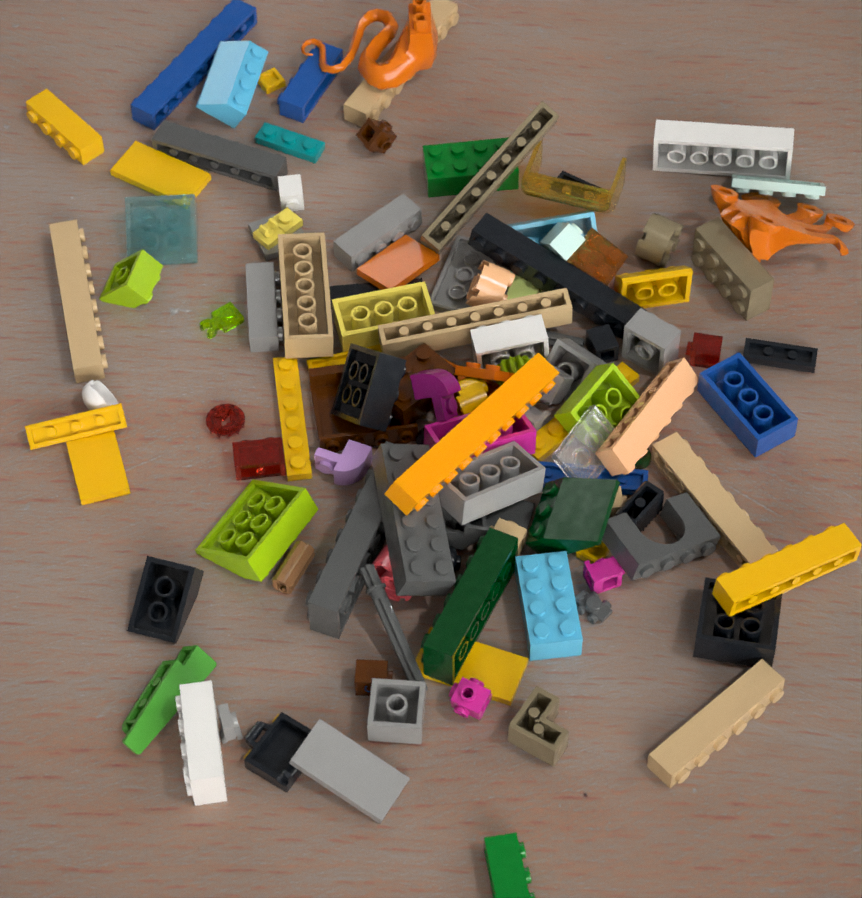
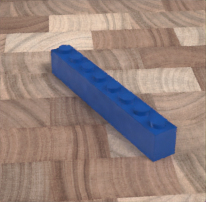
(191, 64)

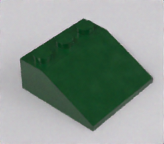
(572, 514)

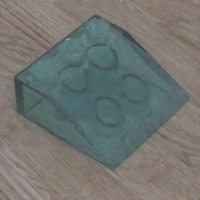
(163, 227)

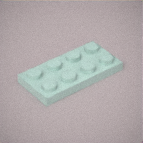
(788, 188)

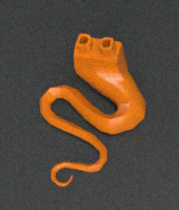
(413, 52)

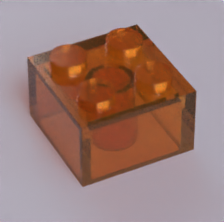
(598, 257)

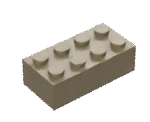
(732, 269)

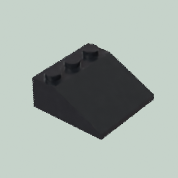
(368, 387)
(737, 638)

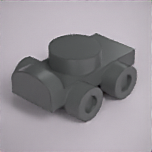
(592, 604)

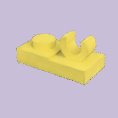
(283, 223)

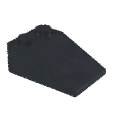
(164, 599)

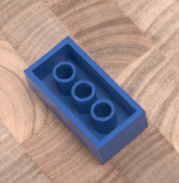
(747, 404)

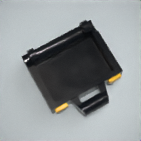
(275, 749)

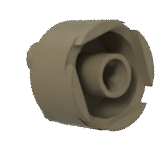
(659, 240)

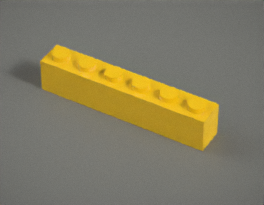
(786, 569)

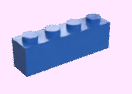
(308, 84)

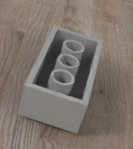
(492, 483)

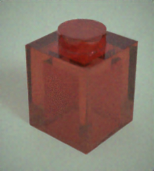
(704, 350)

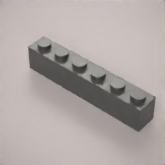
(220, 155)

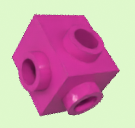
(476, 704)

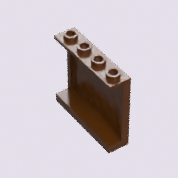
(335, 431)

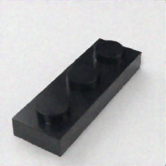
(780, 355)

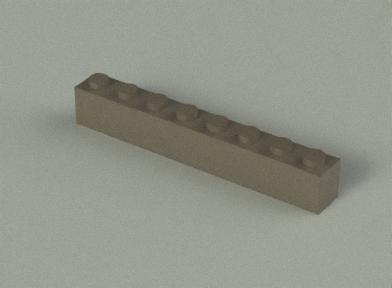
(489, 178)

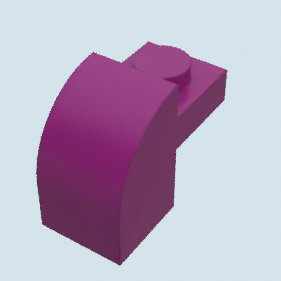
(440, 387)

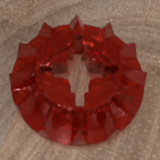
(221, 413)

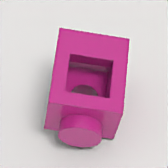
(603, 574)

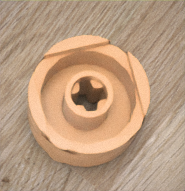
(489, 284)

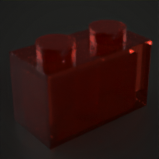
(259, 458)

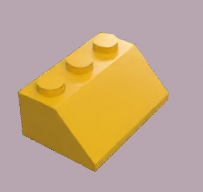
(656, 286)

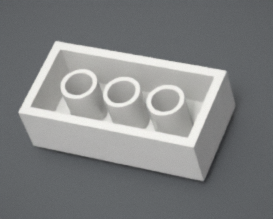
(200, 743)

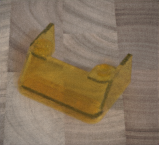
(571, 192)

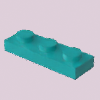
(290, 142)

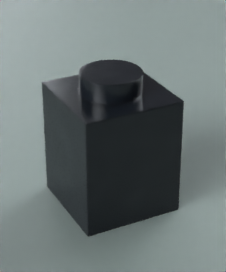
(602, 343)

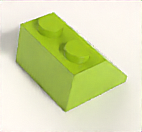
(132, 280)

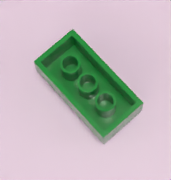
(453, 165)

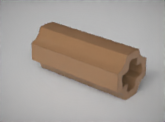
(293, 567)

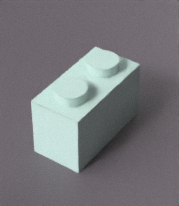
(563, 239)

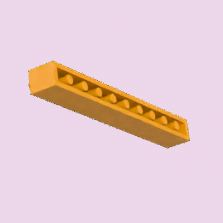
(471, 435)

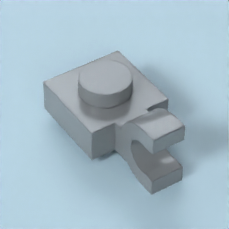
(229, 724)

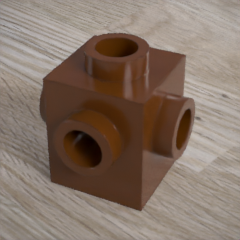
(376, 135)

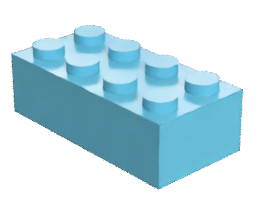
(548, 606)

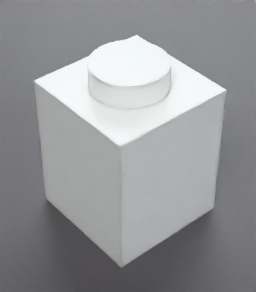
(291, 192)

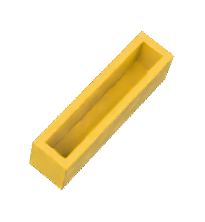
(64, 127)

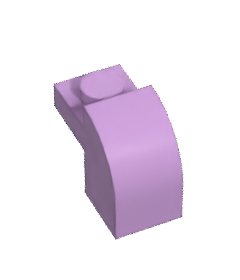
(346, 467)

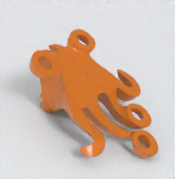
(767, 230)

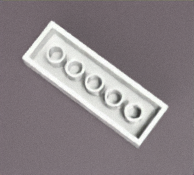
(713, 148)

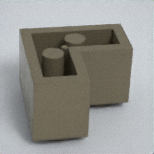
(534, 727)

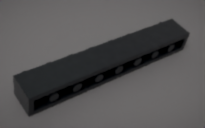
(552, 273)

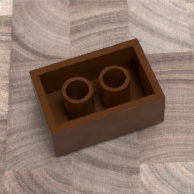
(406, 408)

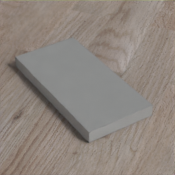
(457, 276)
(349, 771)

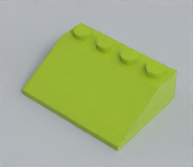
(258, 528)

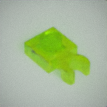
(223, 318)

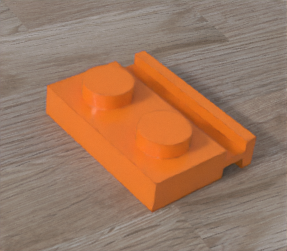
(491, 372)

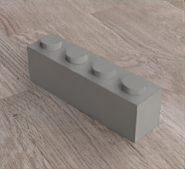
(377, 232)
(262, 307)

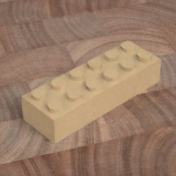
(305, 295)

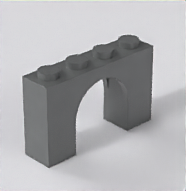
(644, 557)

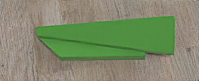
(158, 699)

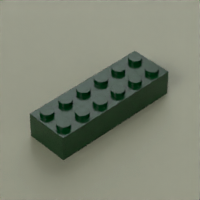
(469, 606)

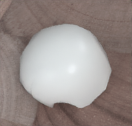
(97, 395)

